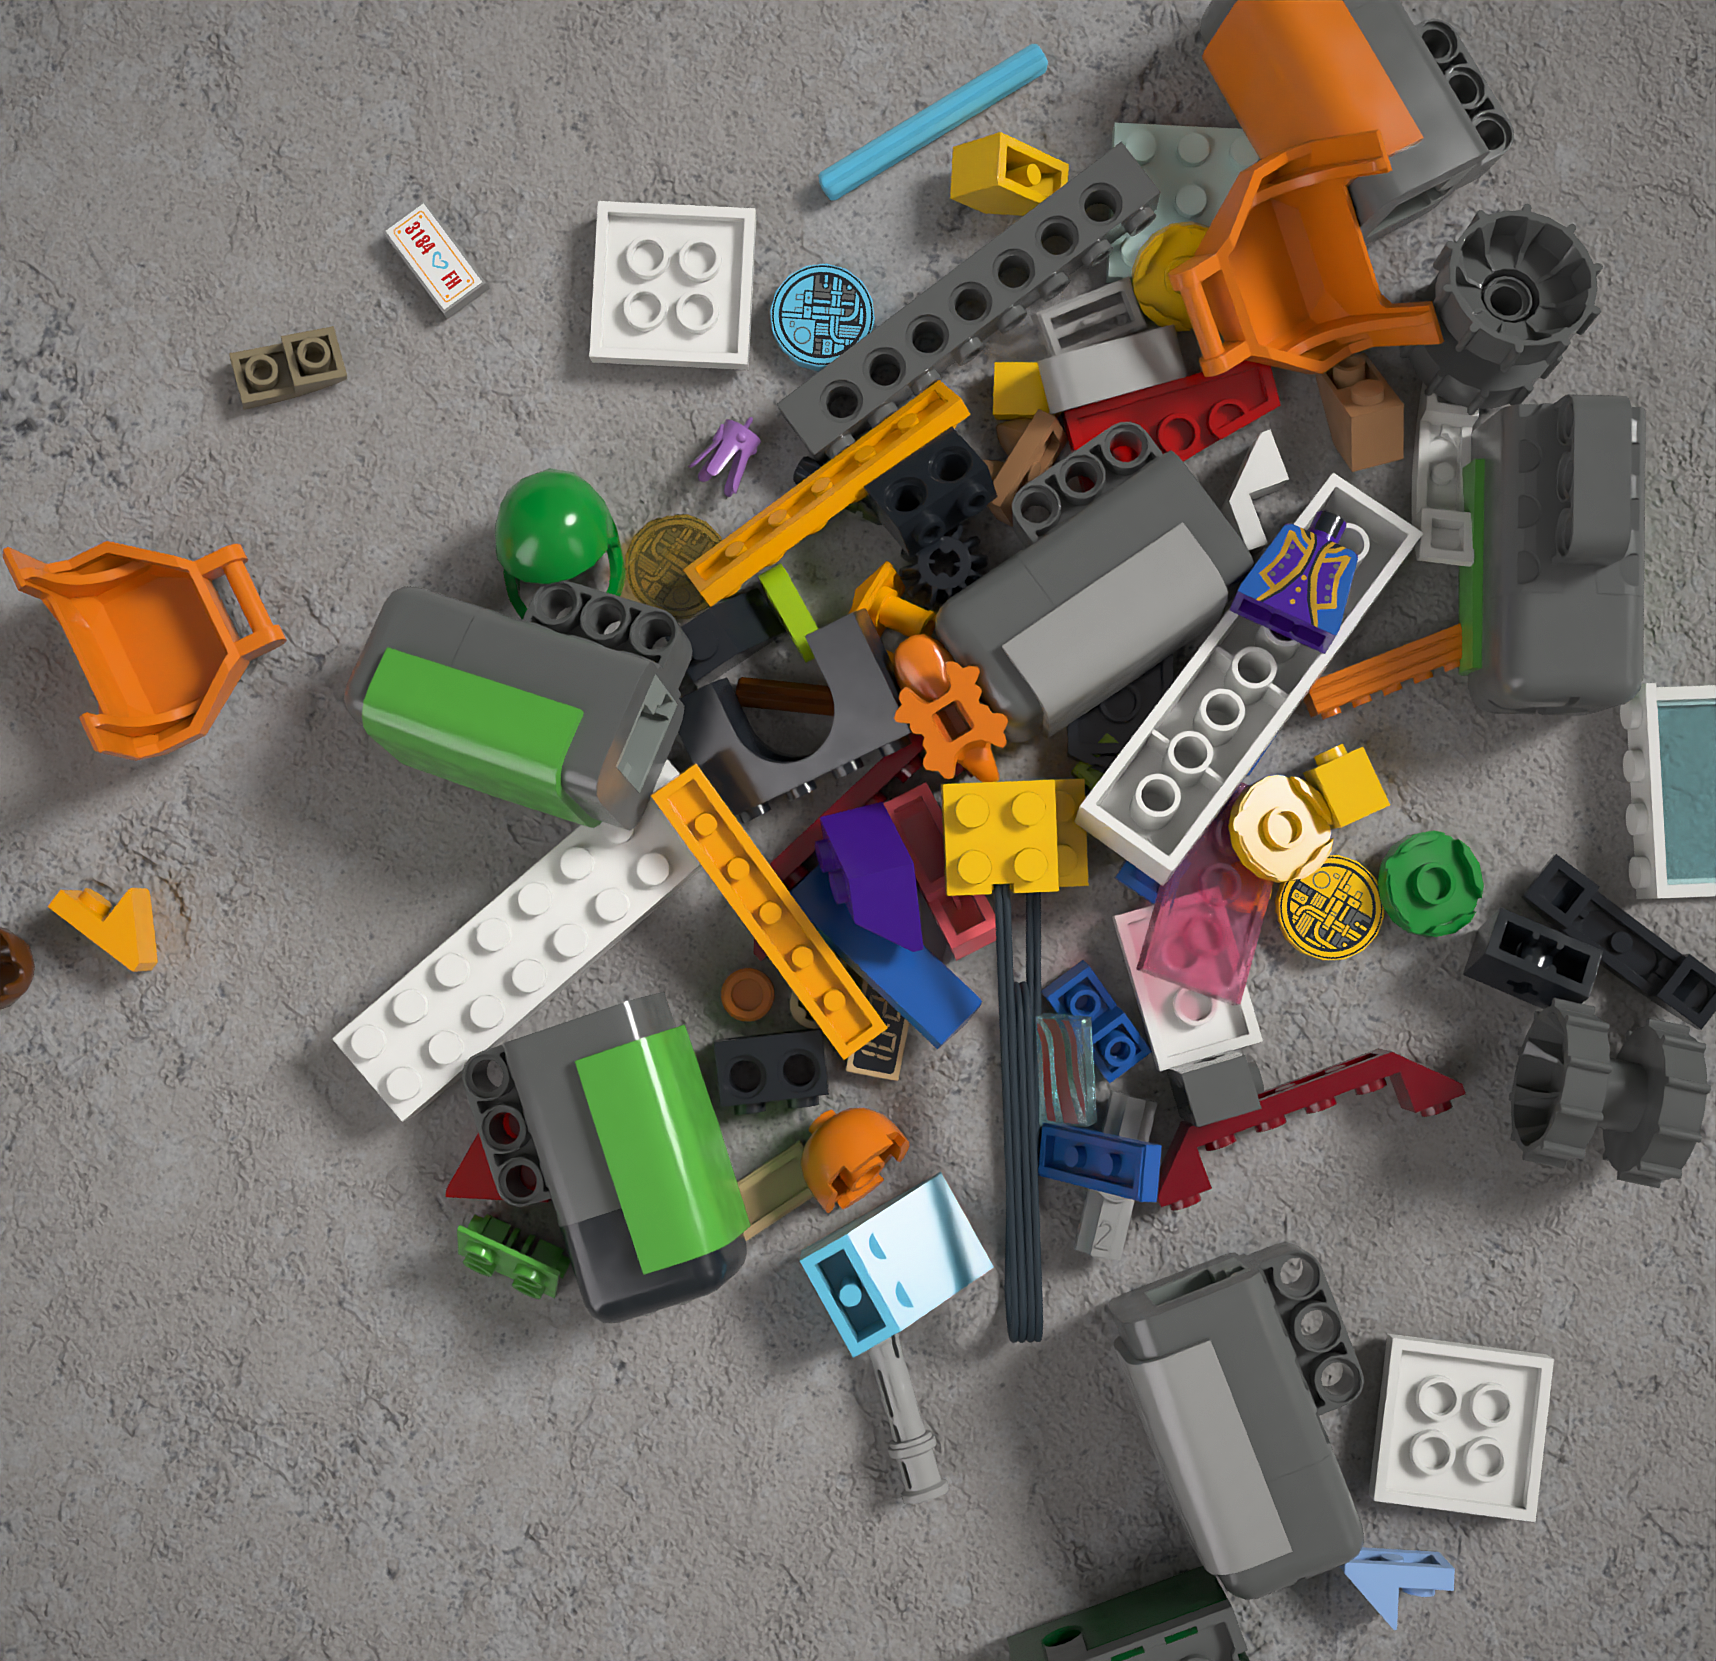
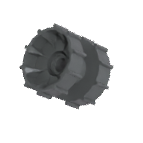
(1530, 274)
(1643, 1100)

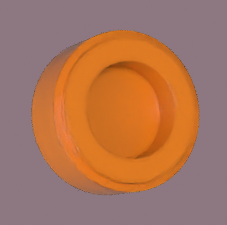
(747, 994)

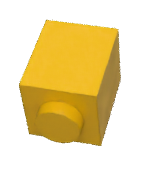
(1347, 784)

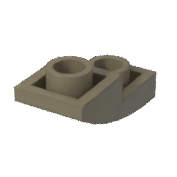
(288, 369)

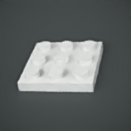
(673, 285)
(1461, 1427)

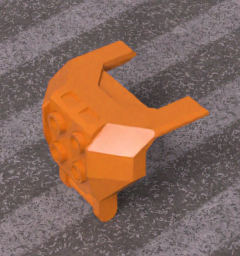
(1291, 268)
(151, 638)

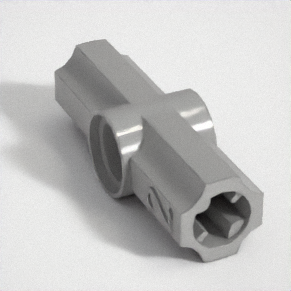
(1105, 1215)

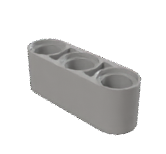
(1111, 369)

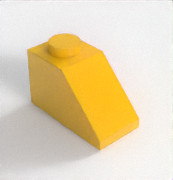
(1004, 175)

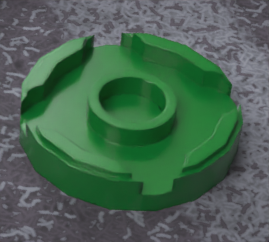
(1430, 884)

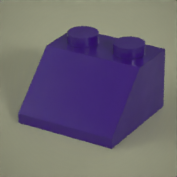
(872, 873)

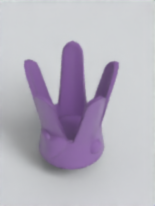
(729, 440)

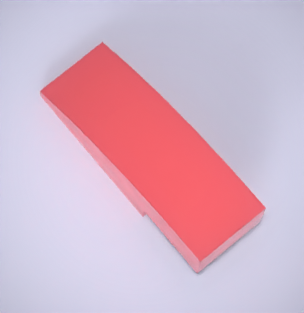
(963, 919)

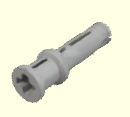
(910, 1442)

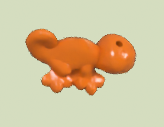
(945, 708)

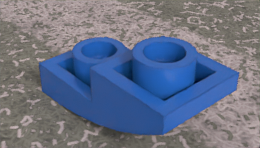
(1114, 1037)

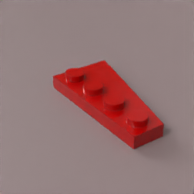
(1179, 413)

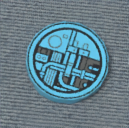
(820, 314)

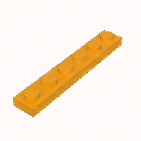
(824, 493)
(768, 910)

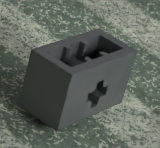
(1216, 1088)

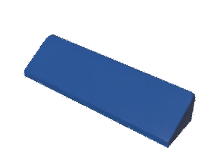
(908, 980)

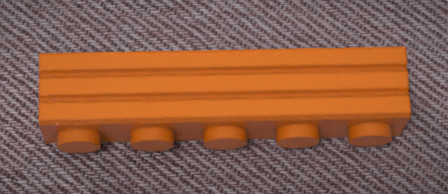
(1385, 672)

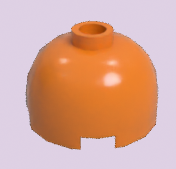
(848, 1154)

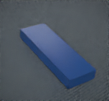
(1100, 1161)

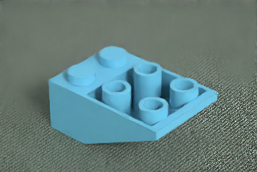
(895, 1264)

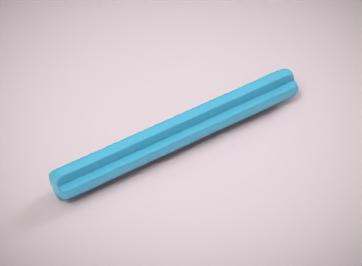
(933, 122)

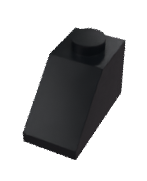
(729, 635)

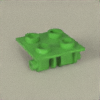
(484, 1254)

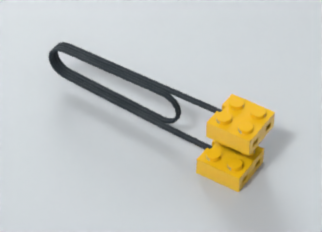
(1024, 842)

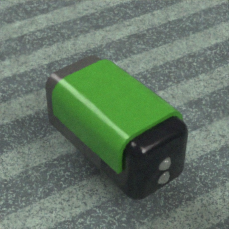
(623, 1149)

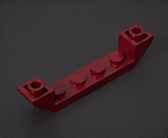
(866, 791)
(1416, 1088)

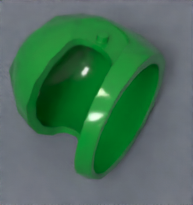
(553, 531)

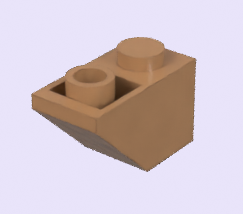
(1362, 413)

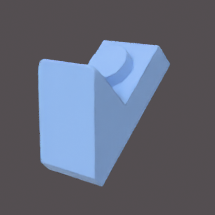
(1382, 1572)

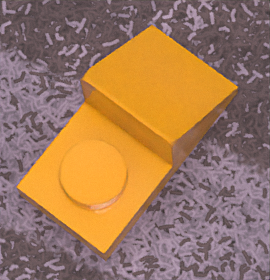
(123, 933)

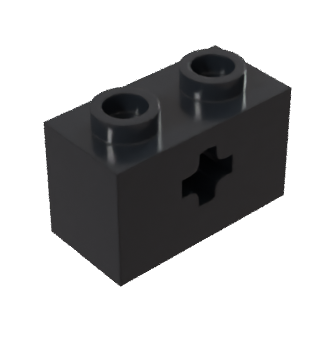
(1532, 961)

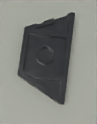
(1117, 716)

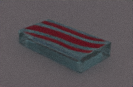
(1066, 1069)

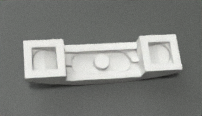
(1437, 481)

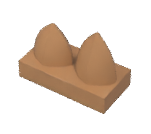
(1031, 450)

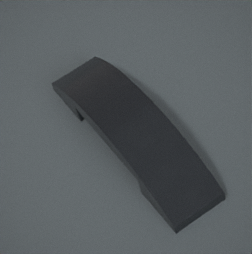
(1629, 948)

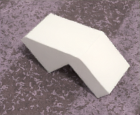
(1258, 475)

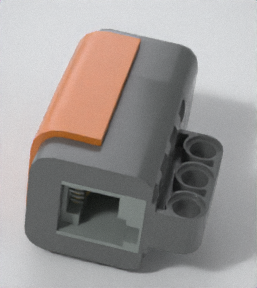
(1354, 68)

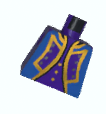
(1301, 583)

